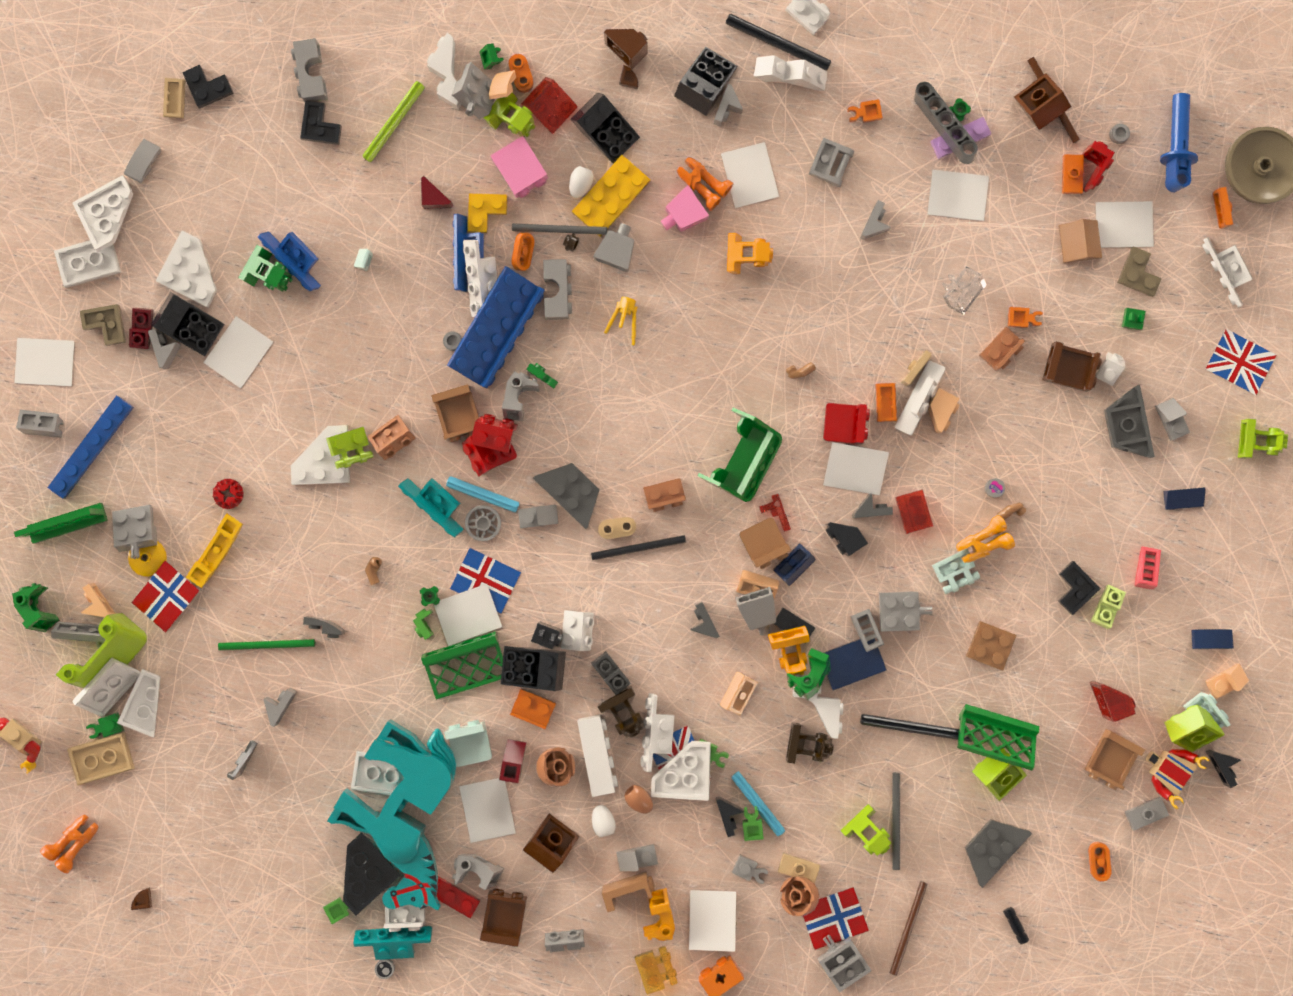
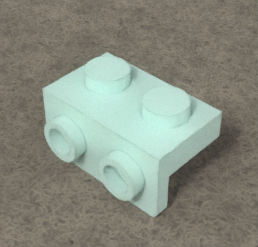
(1209, 703)

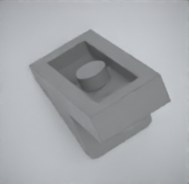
(728, 102)
(873, 226)
(164, 353)
(1172, 418)
(538, 516)
(276, 710)
(637, 858)

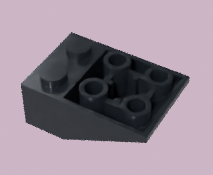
(705, 81)
(605, 127)
(187, 324)
(533, 668)

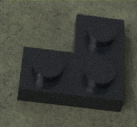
(206, 91)
(315, 129)
(1081, 590)

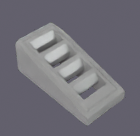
(855, 618)

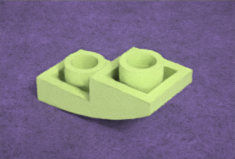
(1108, 606)

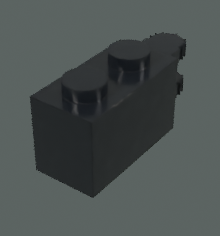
(547, 635)

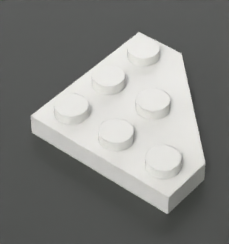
(104, 212)
(188, 270)
(317, 464)
(685, 774)

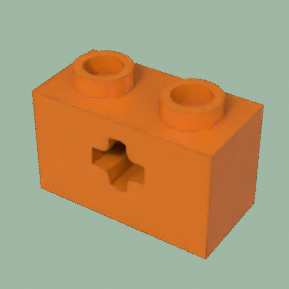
(715, 985)

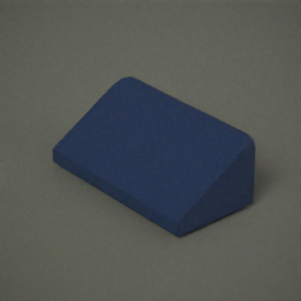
(1184, 498)
(794, 565)

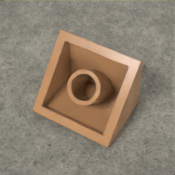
(1080, 240)

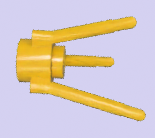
(626, 307)

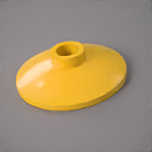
(156, 557)

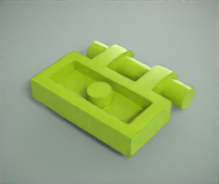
(348, 441)

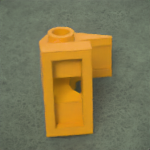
(761, 253)
(793, 662)
(665, 926)

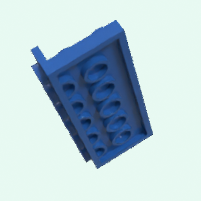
(496, 327)

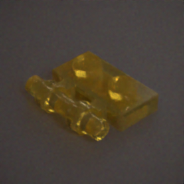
(650, 972)

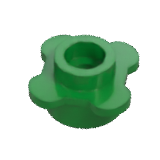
(965, 108)
(424, 596)

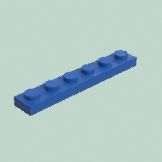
(90, 447)

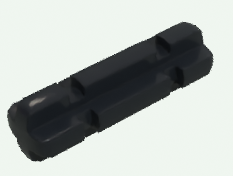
(1016, 925)

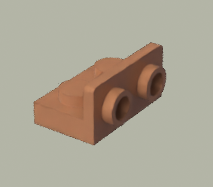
(1001, 349)
(391, 437)
(664, 494)

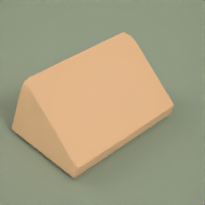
(753, 582)
(738, 693)

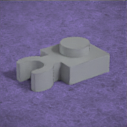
(747, 868)

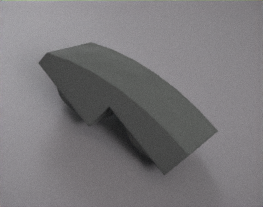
(328, 627)
(611, 673)

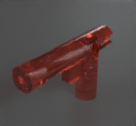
(776, 511)

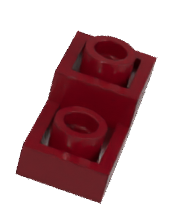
(141, 325)

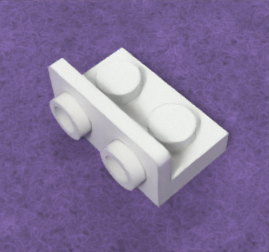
(809, 14)

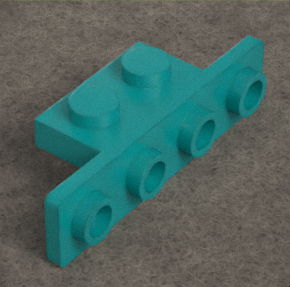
(435, 502)
(392, 944)

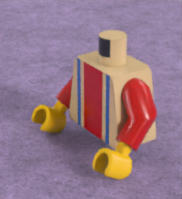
(21, 740)
(1172, 771)

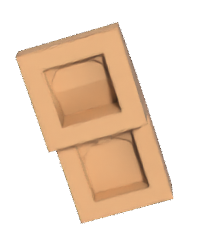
(501, 85)

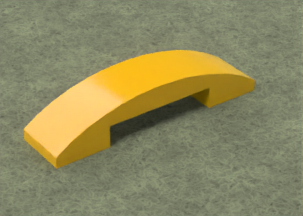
(215, 551)

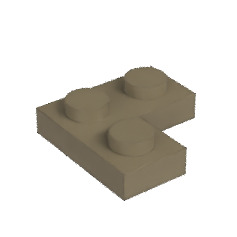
(1134, 274)
(107, 318)

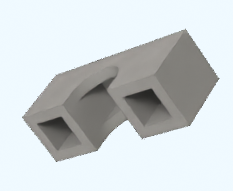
(307, 54)
(558, 272)

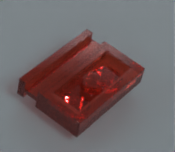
(914, 511)

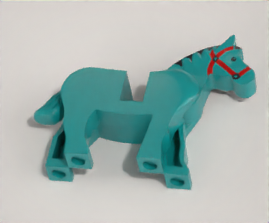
(399, 836)

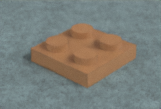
(991, 645)

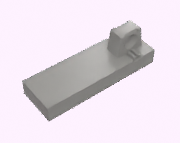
(78, 632)

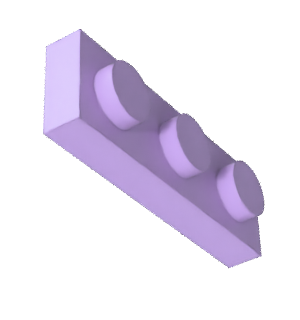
(977, 130)

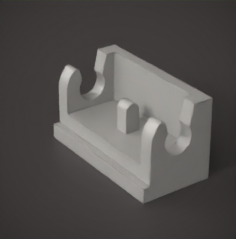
(39, 423)

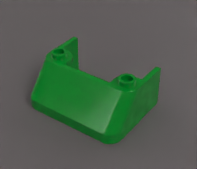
(749, 459)

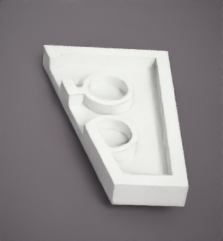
(142, 704)

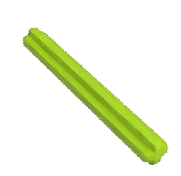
(393, 121)

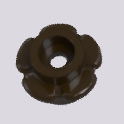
(571, 242)

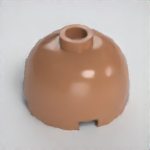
(555, 767)
(799, 896)

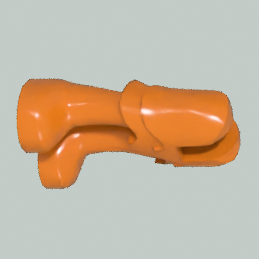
(693, 181)
(65, 862)

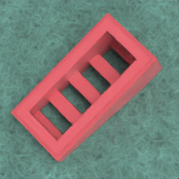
(1139, 582)

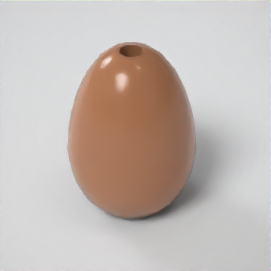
(638, 799)

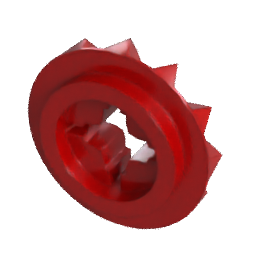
(235, 488)

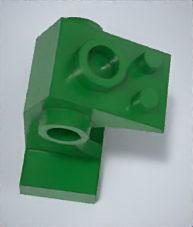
(275, 276)
(33, 617)
(819, 666)

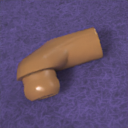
(802, 372)
(1010, 509)
(372, 568)

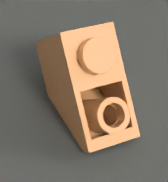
(941, 408)

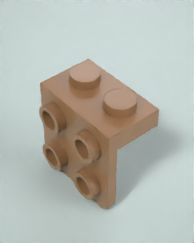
(764, 543)

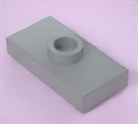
(1146, 813)

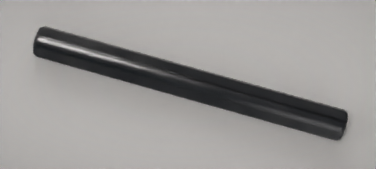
(778, 41)
(912, 727)

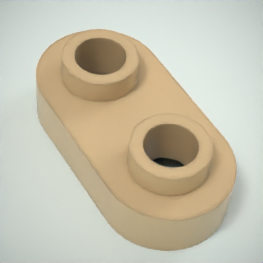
(617, 527)

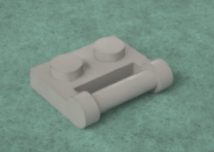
(824, 161)

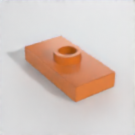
(1072, 174)
(1223, 207)
(886, 402)

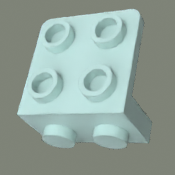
(469, 743)

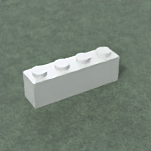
(596, 755)

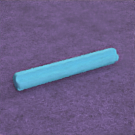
(482, 494)
(755, 800)

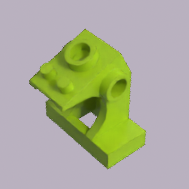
(521, 120)
(1275, 440)
(879, 843)

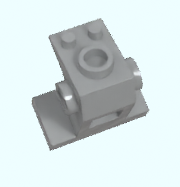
(515, 386)
(487, 871)

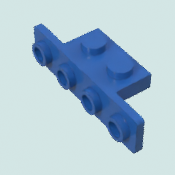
(460, 234)
(294, 257)

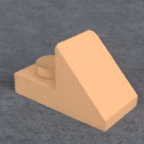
(100, 605)
(1227, 681)

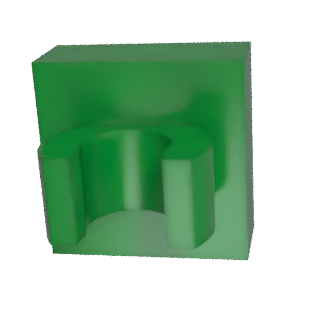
(489, 56)
(1133, 319)

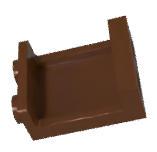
(1072, 367)
(503, 917)

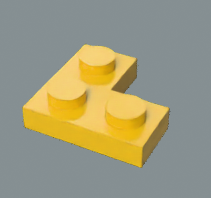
(480, 206)

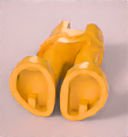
(980, 549)

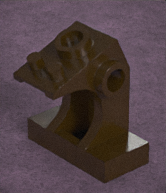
(631, 726)
(823, 745)

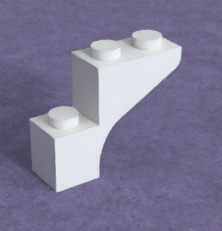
(442, 64)
(793, 72)
(829, 712)

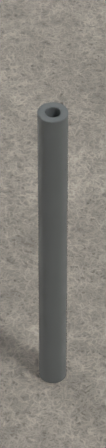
(559, 228)
(896, 821)

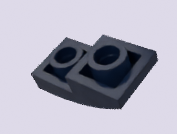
(1212, 639)

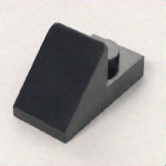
(1222, 763)
(726, 810)

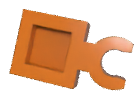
(868, 111)
(1021, 318)

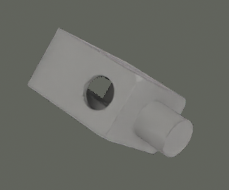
(616, 249)
(758, 610)

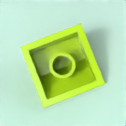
(1193, 728)
(998, 775)

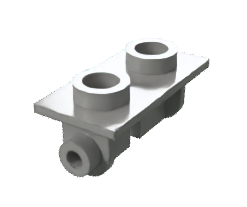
(556, 940)

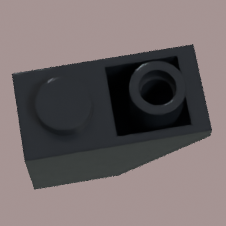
(848, 537)

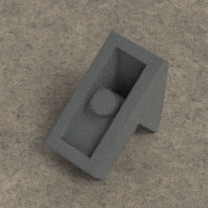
(866, 509)
(707, 626)

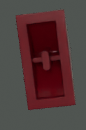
(432, 197)

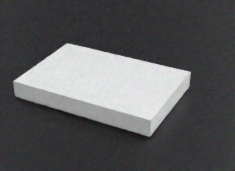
(84, 264)
(106, 687)
(374, 775)

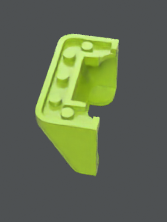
(122, 643)

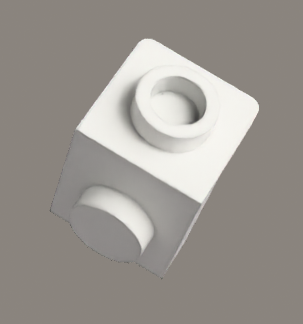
(1111, 368)

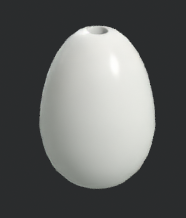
(580, 181)
(603, 821)

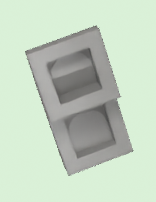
(141, 161)

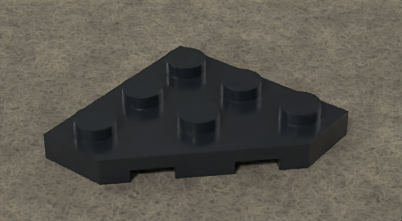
(365, 874)

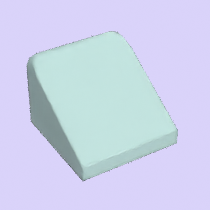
(363, 259)

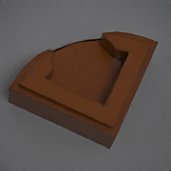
(628, 78)
(142, 900)

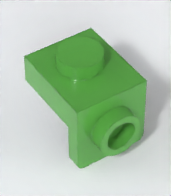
(422, 627)

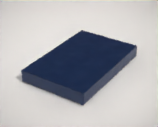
(852, 663)

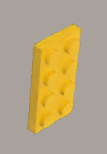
(611, 194)

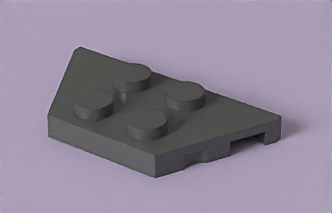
(1129, 424)
(571, 491)
(993, 848)

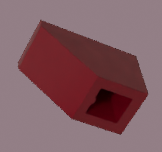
(512, 761)

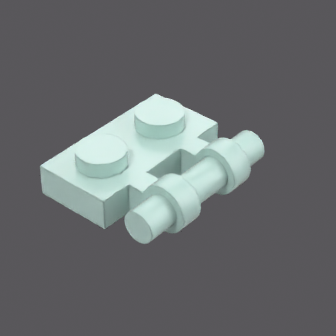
(952, 566)

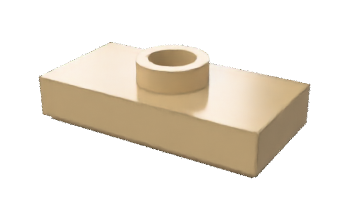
(174, 98)
(915, 367)
(797, 866)

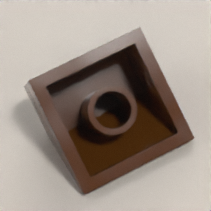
(627, 45)
(1043, 101)
(551, 843)

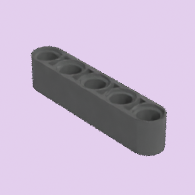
(944, 113)

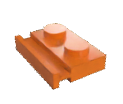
(533, 708)

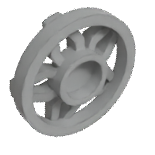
(482, 523)

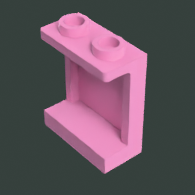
(519, 167)

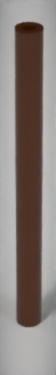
(1063, 117)
(908, 928)

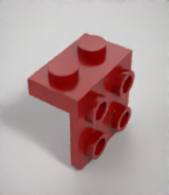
(1101, 156)
(846, 423)
(493, 432)
(486, 459)

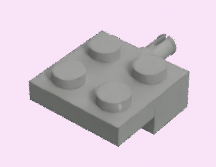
(473, 91)
(134, 529)
(900, 611)
(843, 963)

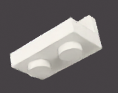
(577, 630)
(404, 917)

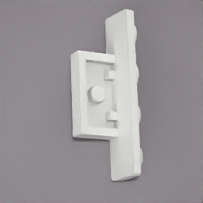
(1231, 269)
(480, 275)
(920, 398)
(658, 733)

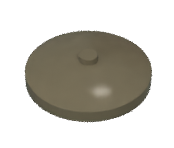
(1261, 165)

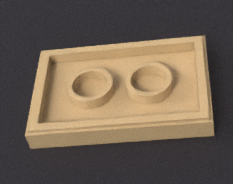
(100, 758)

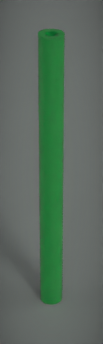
(266, 644)

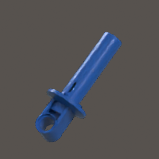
(1179, 159)

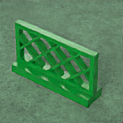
(64, 523)
(455, 652)
(999, 725)

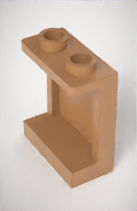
(456, 412)
(1113, 759)
(626, 886)

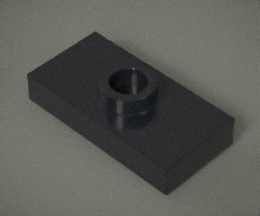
(787, 620)

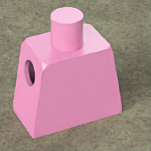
(684, 211)

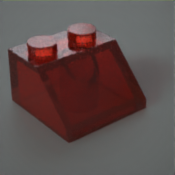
(1112, 703)

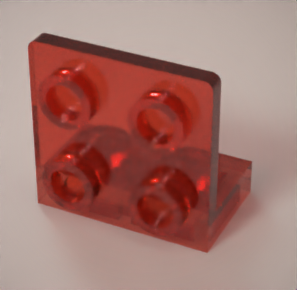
(550, 104)

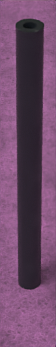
(638, 547)

